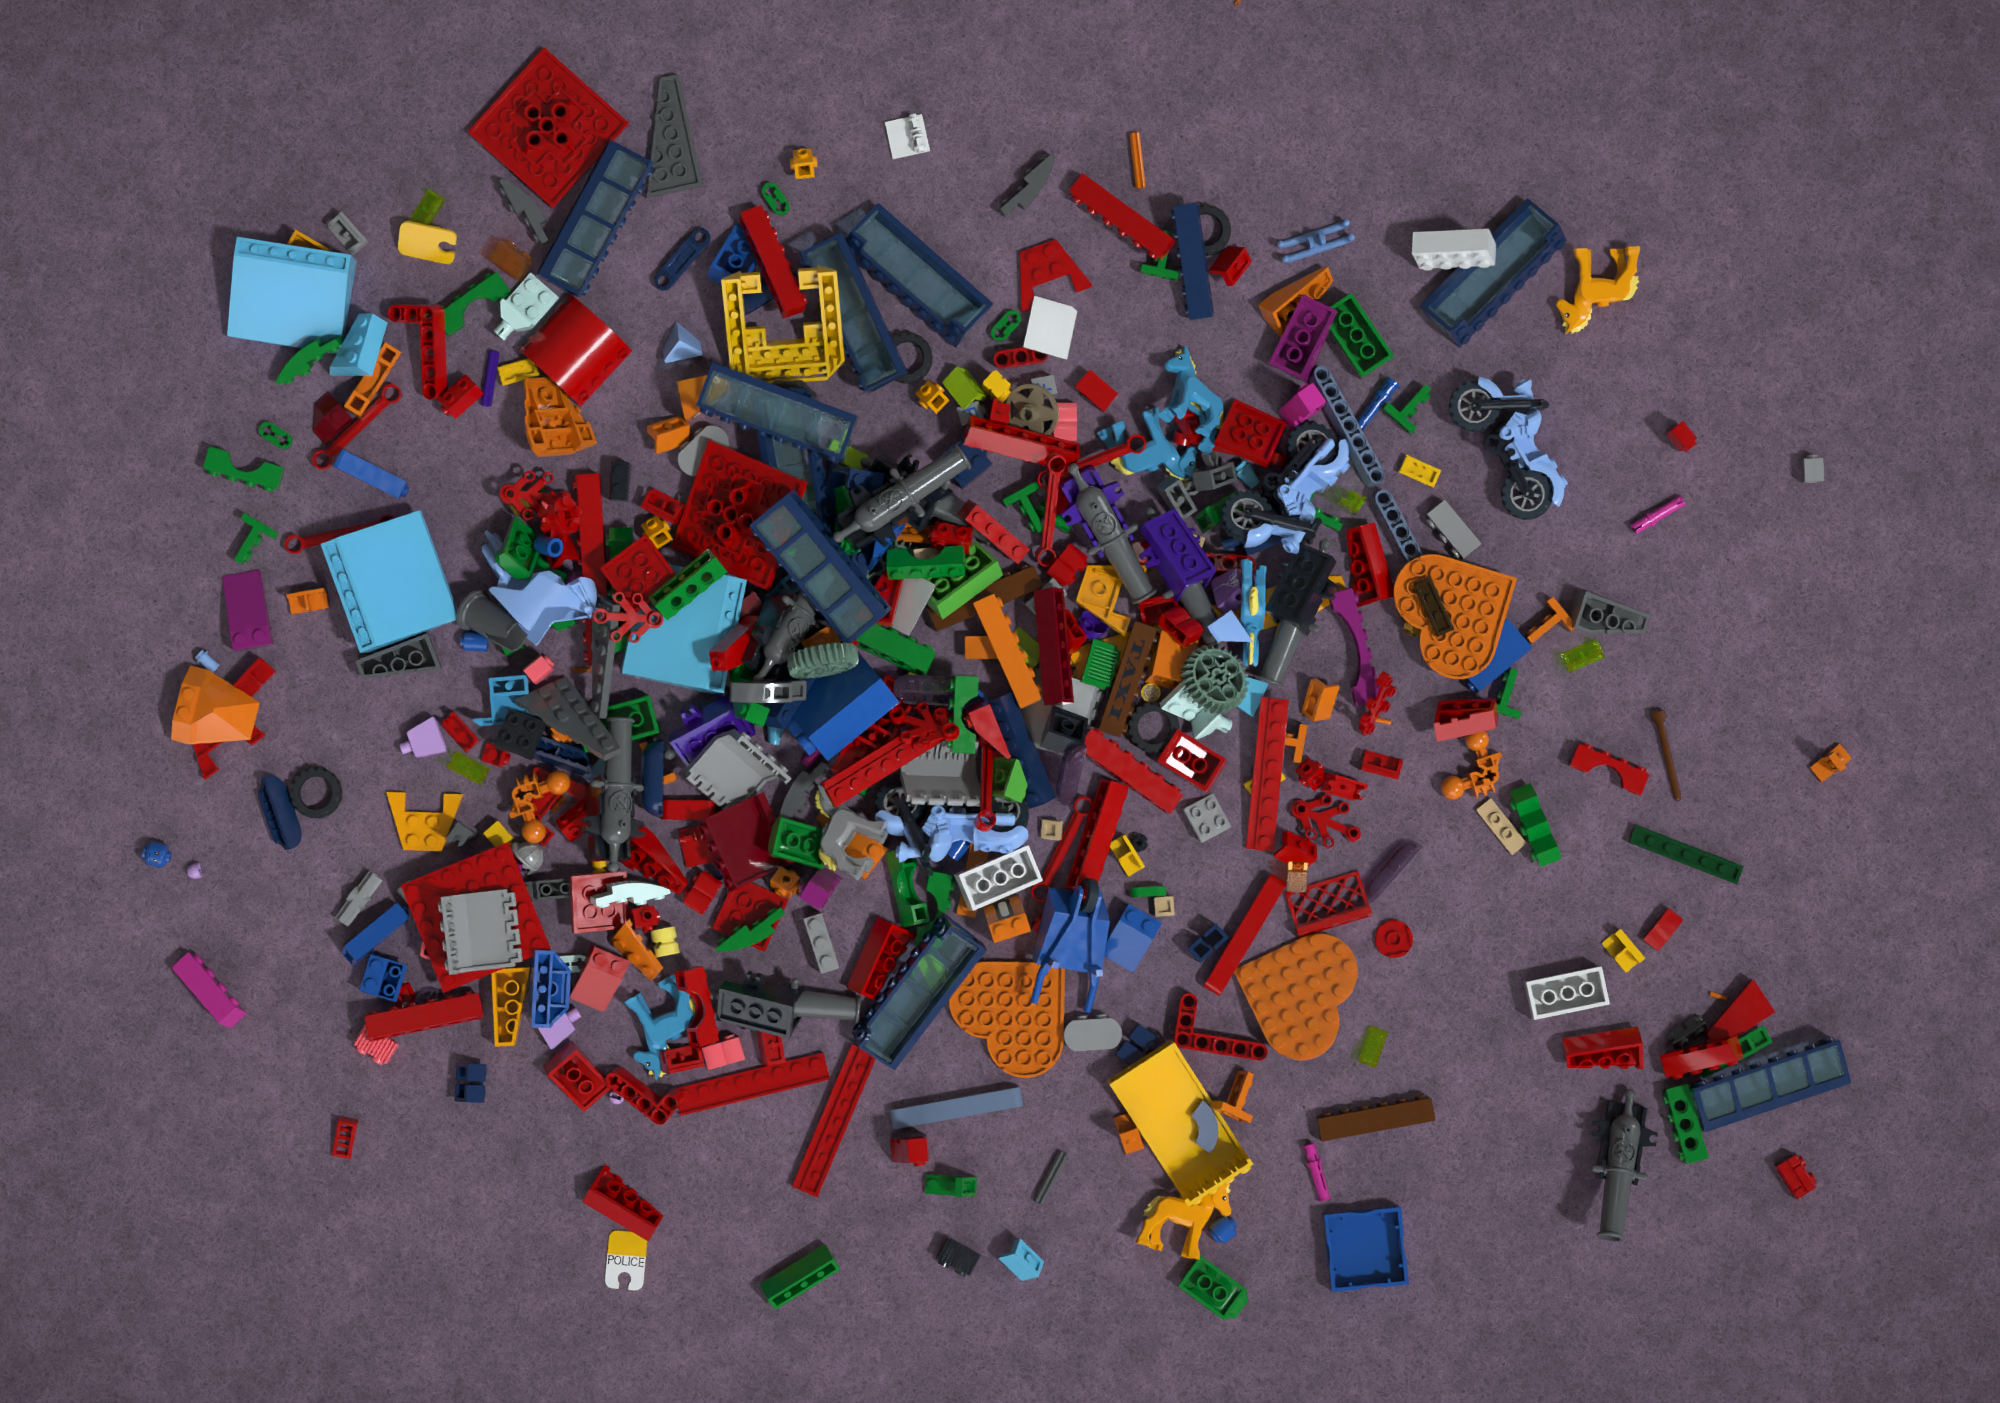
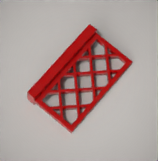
(1332, 920)

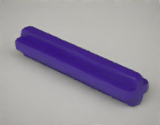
(490, 378)

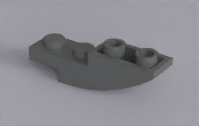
(1035, 182)
(521, 204)
(768, 691)
(804, 782)
(549, 889)

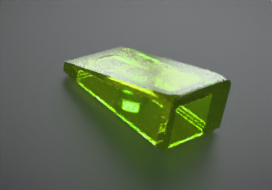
(1372, 1046)

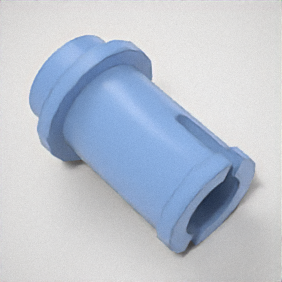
(207, 661)

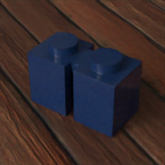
(1213, 937)
(1144, 1039)
(470, 1092)

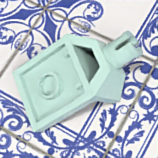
(525, 306)
(1202, 722)

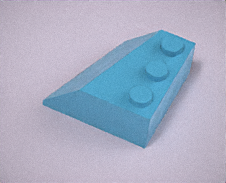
(360, 347)

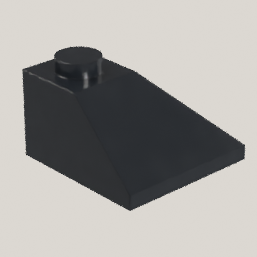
(1063, 730)

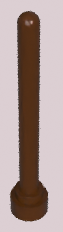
(1659, 719)

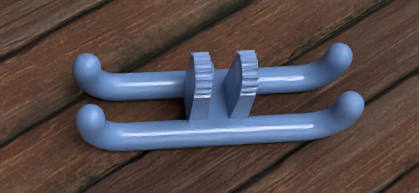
(1316, 241)

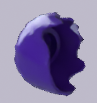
(1092, 626)

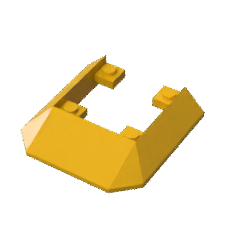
(816, 353)

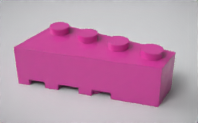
(1302, 406)
(208, 990)

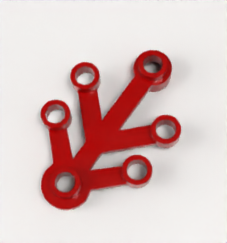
(530, 495)
(630, 617)
(1377, 705)
(947, 731)
(1323, 819)

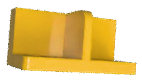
(1126, 855)
(1623, 950)

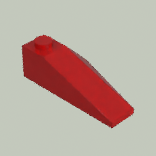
(655, 862)

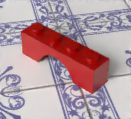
(993, 531)
(1631, 778)
(703, 1026)

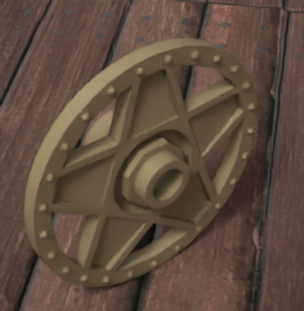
(1031, 409)

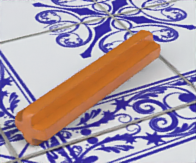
(1137, 160)

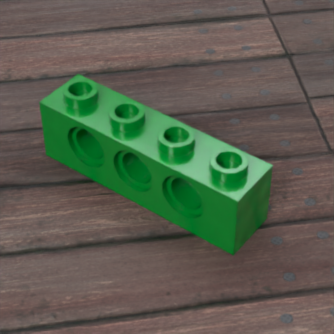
(679, 585)
(1698, 1150)

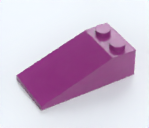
(1303, 338)
(247, 611)

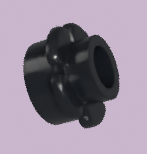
(1142, 838)

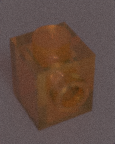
(1297, 877)

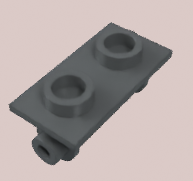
(1694, 1027)

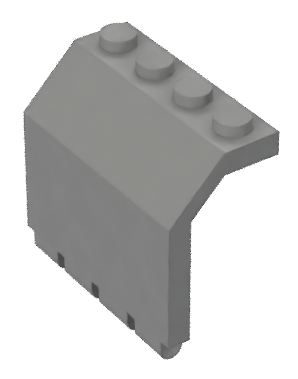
(1086, 704)
(733, 769)
(942, 778)
(480, 931)

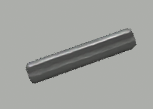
(1050, 1177)

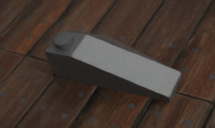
(1600, 615)

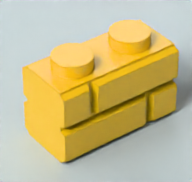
(996, 387)

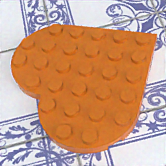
(1474, 602)
(1298, 993)
(996, 1006)

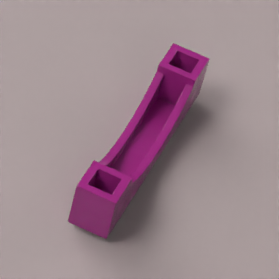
(1346, 608)

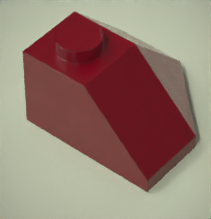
(329, 418)

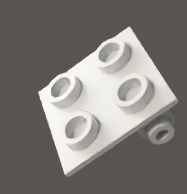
(907, 136)

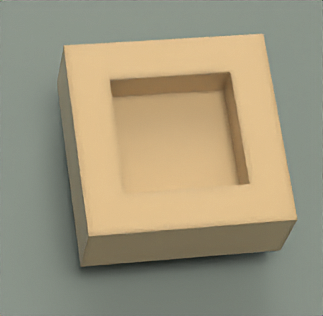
(1051, 829)
(1164, 906)

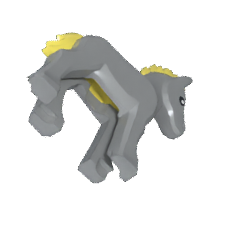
(841, 831)

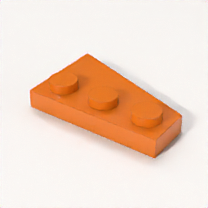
(633, 949)

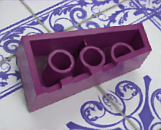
(819, 888)

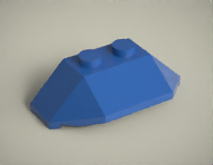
(548, 989)

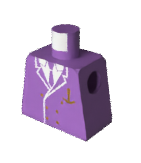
(1228, 590)

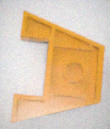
(1100, 593)
(423, 829)

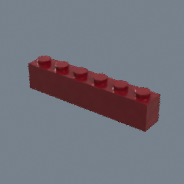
(1053, 646)

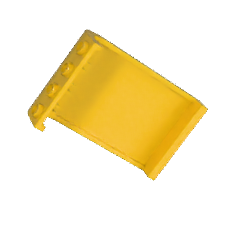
(1160, 1098)

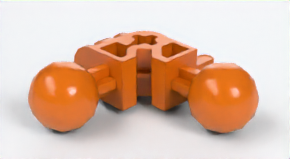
(556, 783)
(1454, 787)

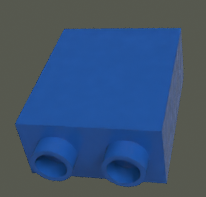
(840, 709)

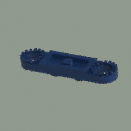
(682, 259)

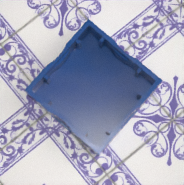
(1365, 1249)

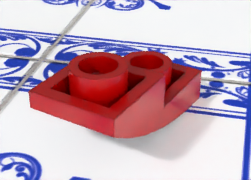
(1663, 929)

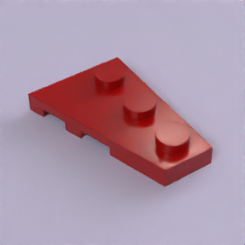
(890, 591)

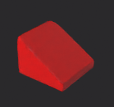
(404, 997)

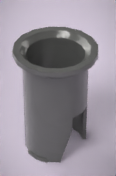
(490, 621)

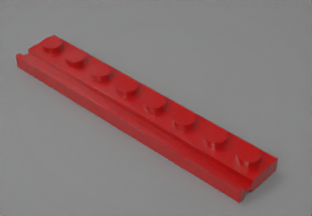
(875, 766)
(1267, 773)
(753, 1083)
(834, 1121)

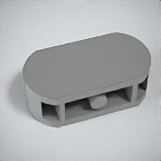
(693, 451)
(1092, 1034)

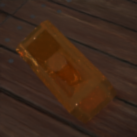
(511, 260)

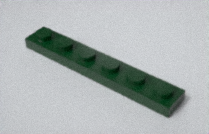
(1686, 854)

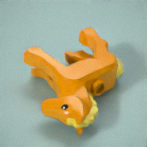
(1599, 290)
(1191, 1217)

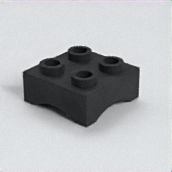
(520, 734)

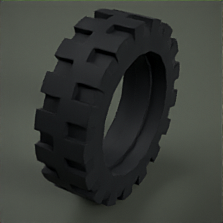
(1217, 213)
(927, 356)
(1133, 727)
(300, 779)

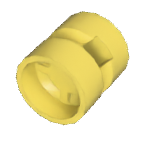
(665, 942)

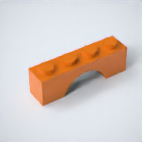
(370, 385)

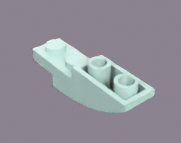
(635, 891)

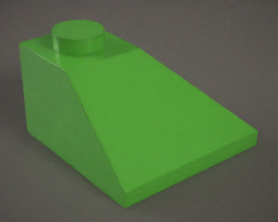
(1008, 780)

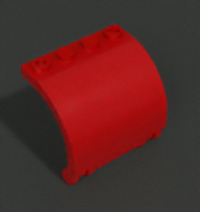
(576, 350)

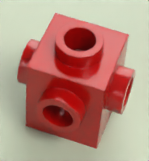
(1311, 774)
(644, 918)

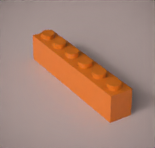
(1007, 651)

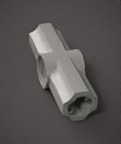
(358, 898)

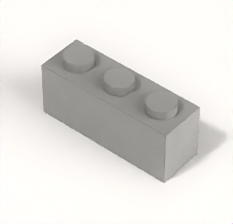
(1452, 530)
(821, 943)

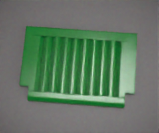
(1101, 664)

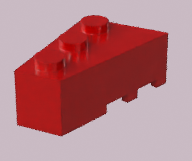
(1464, 717)
(910, 1150)

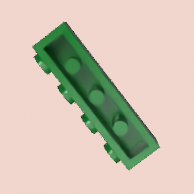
(800, 1274)

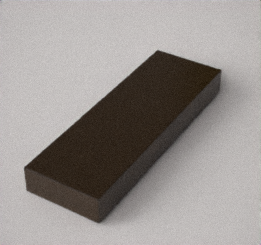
(1433, 607)

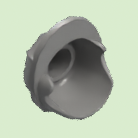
(529, 854)

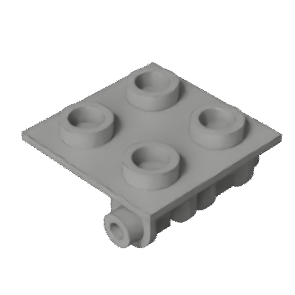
(1207, 818)

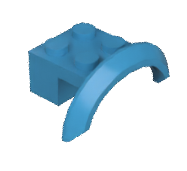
(502, 697)

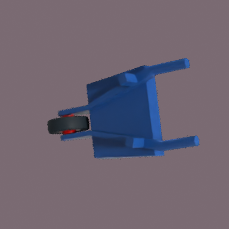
(1072, 935)

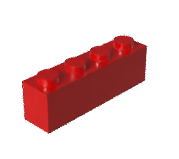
(1368, 565)
(879, 957)
(1605, 1049)
(1702, 1056)
(622, 1205)

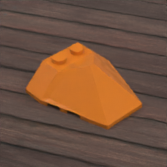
(552, 420)
(212, 710)

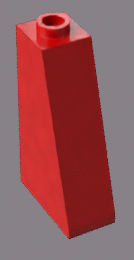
(729, 650)
(1741, 1014)

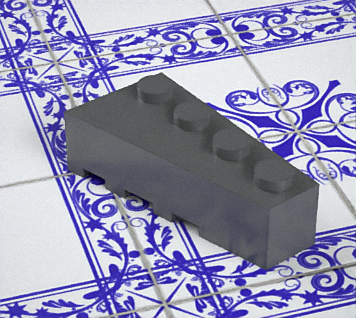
(405, 657)

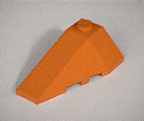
(1280, 305)
(860, 846)

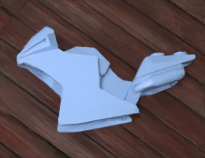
(539, 600)

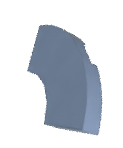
(1207, 1126)

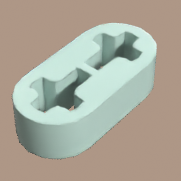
(572, 958)

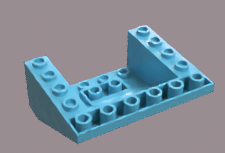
(289, 293)
(390, 582)
(681, 646)

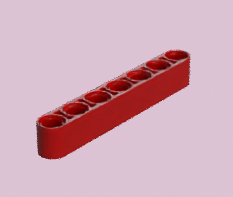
(1245, 934)

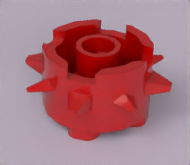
(559, 516)

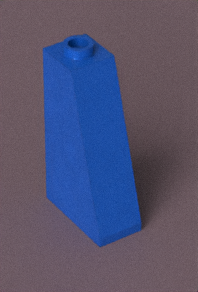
(371, 474)
(1508, 651)
(375, 934)

